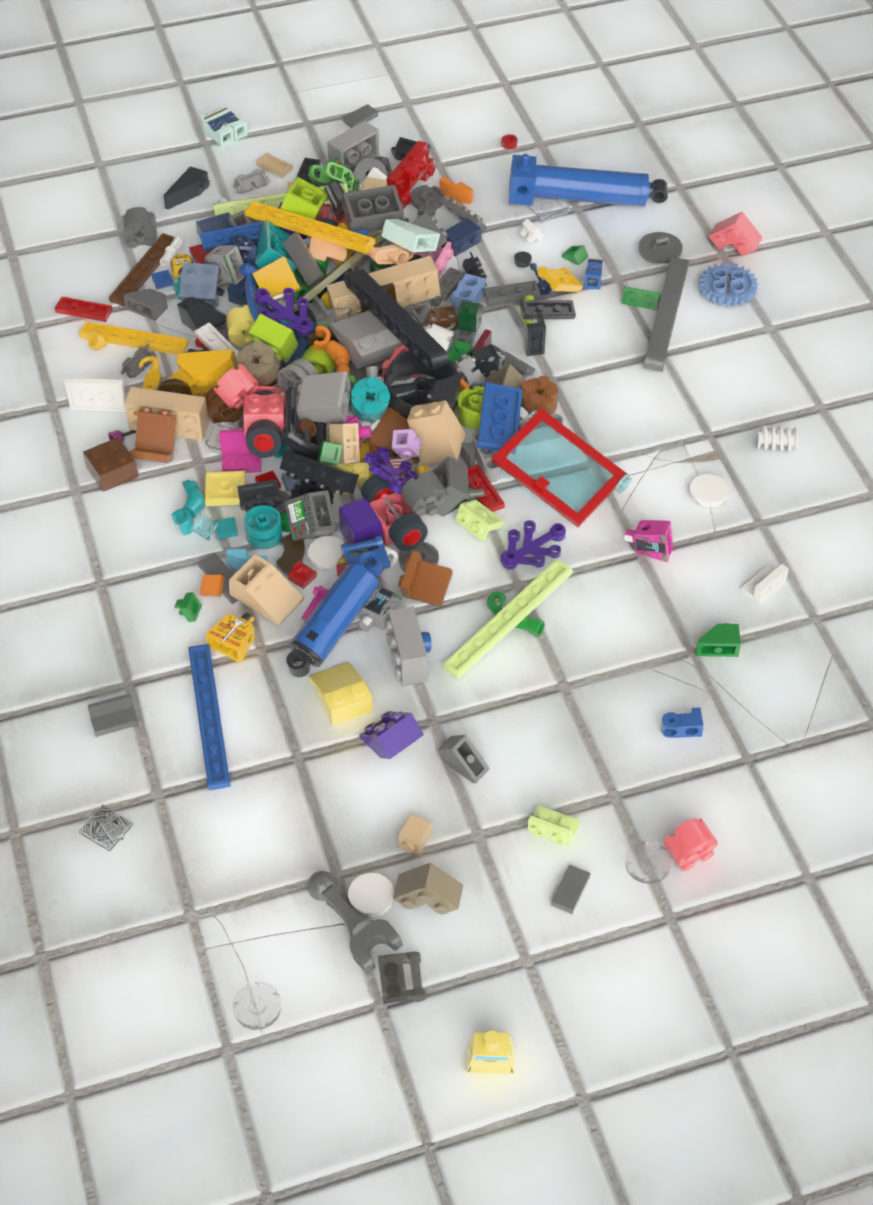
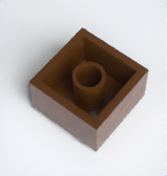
(110, 464)

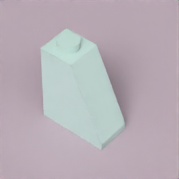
(410, 236)

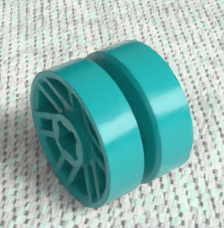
(263, 527)

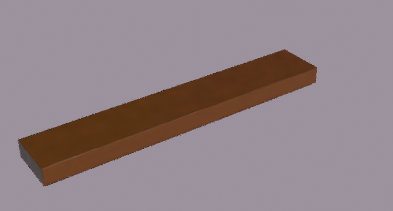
(142, 270)

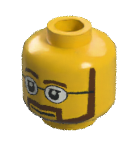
(177, 263)

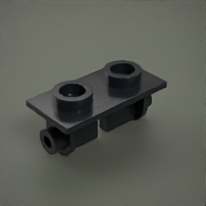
(472, 267)

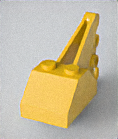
(197, 369)

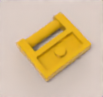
(560, 279)

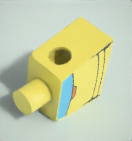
(490, 1053)

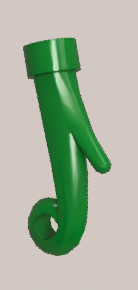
(532, 625)

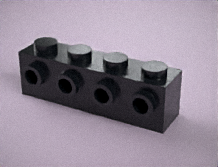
(322, 473)

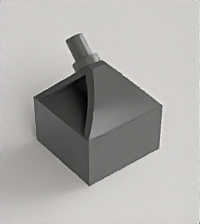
(456, 482)

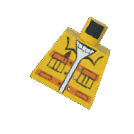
(232, 636)

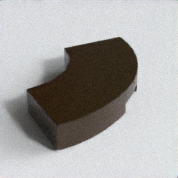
(293, 552)

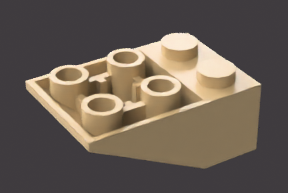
(264, 590)

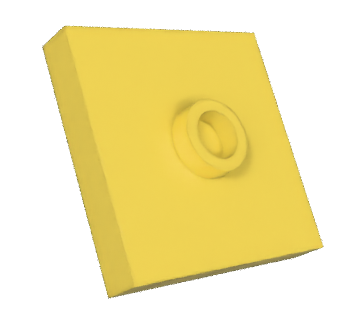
(222, 487)

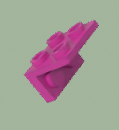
(236, 454)

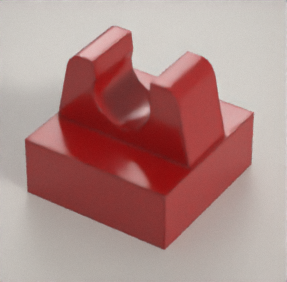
(302, 575)

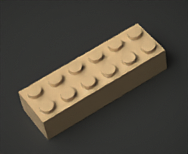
(412, 280)

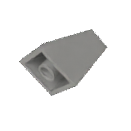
(324, 398)

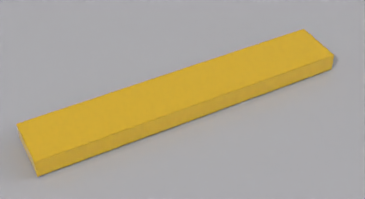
(136, 338)

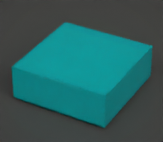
(226, 528)

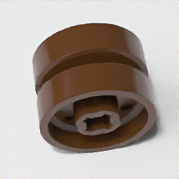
(218, 410)

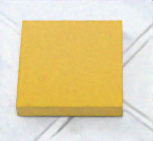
(276, 278)

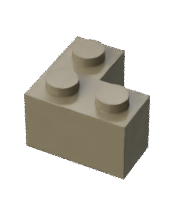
(430, 887)

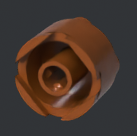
(539, 394)

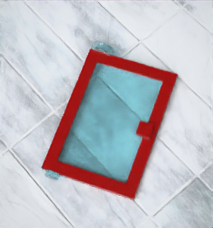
(560, 467)

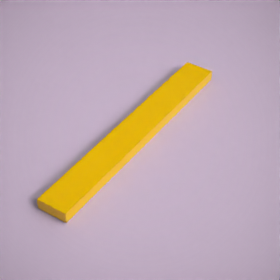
(310, 227)

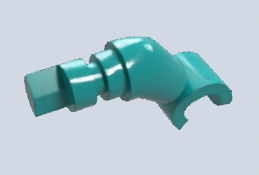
(194, 504)

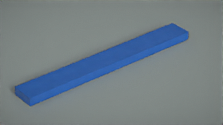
(209, 717)

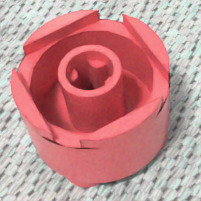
(235, 385)
(691, 843)

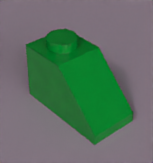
(720, 641)

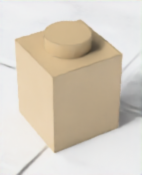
(414, 834)

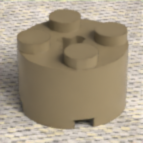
(260, 362)

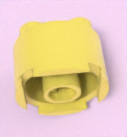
(238, 325)

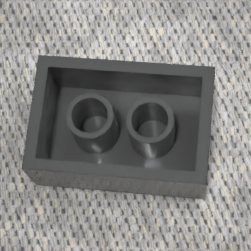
(371, 208)

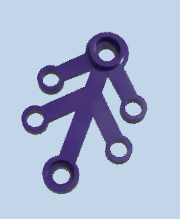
(263, 297)
(383, 467)
(513, 557)

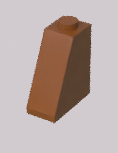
(383, 433)

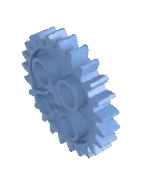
(741, 286)

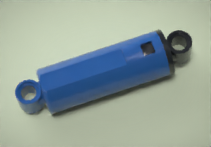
(334, 614)

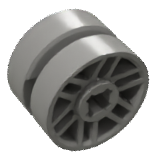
(293, 374)

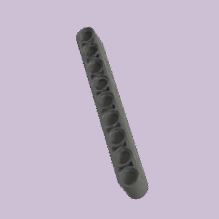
(666, 314)

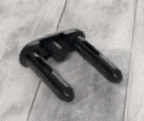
(302, 441)

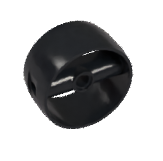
(407, 395)

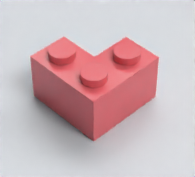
(737, 231)

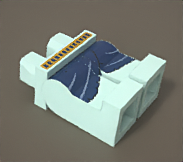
(223, 124)

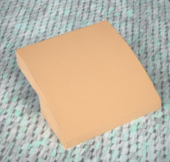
(321, 249)

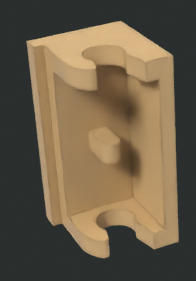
(348, 437)

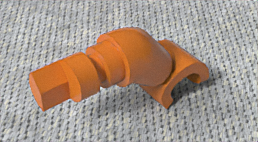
(335, 350)

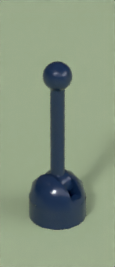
(542, 283)

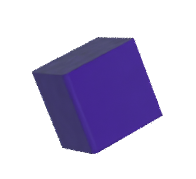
(359, 522)

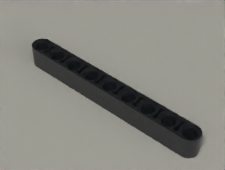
(396, 319)

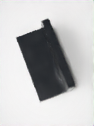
(535, 337)

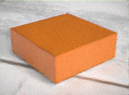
(212, 585)

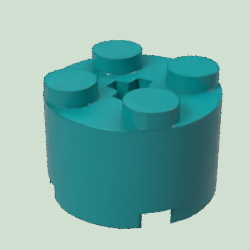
(369, 389)

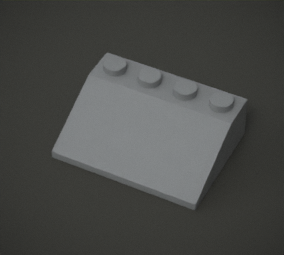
(365, 338)

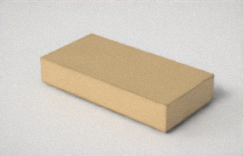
(274, 165)

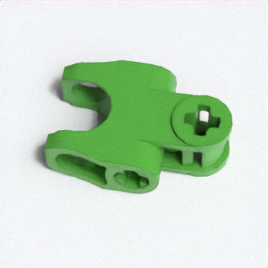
(330, 175)

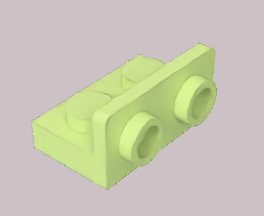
(477, 519)
(553, 825)

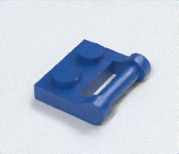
(376, 542)

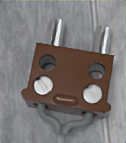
(443, 316)

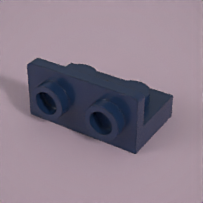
(245, 247)

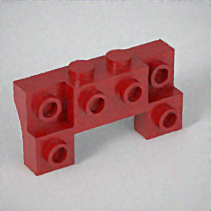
(413, 167)

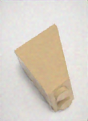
(438, 432)

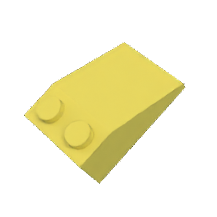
(342, 693)

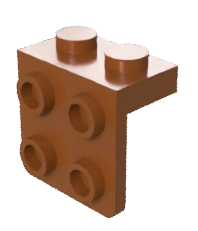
(424, 580)

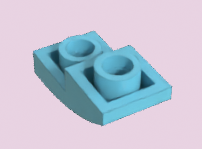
(238, 557)

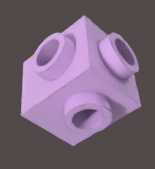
(406, 443)

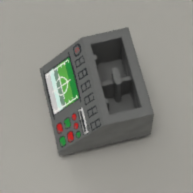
(310, 516)

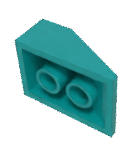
(271, 246)

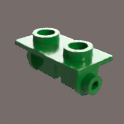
(640, 298)

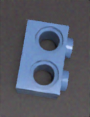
(469, 290)

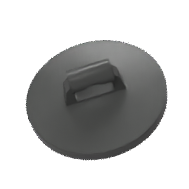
(660, 247)

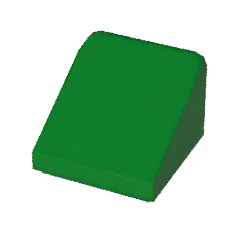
(575, 254)

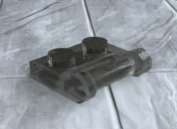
(393, 978)

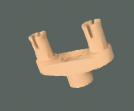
(390, 254)

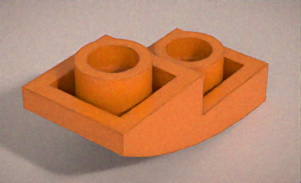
(459, 192)

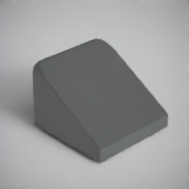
(468, 453)

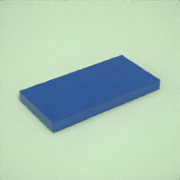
(498, 416)

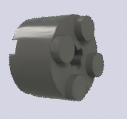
(138, 227)
(424, 494)

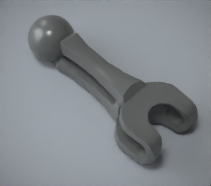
(365, 933)

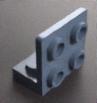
(200, 282)

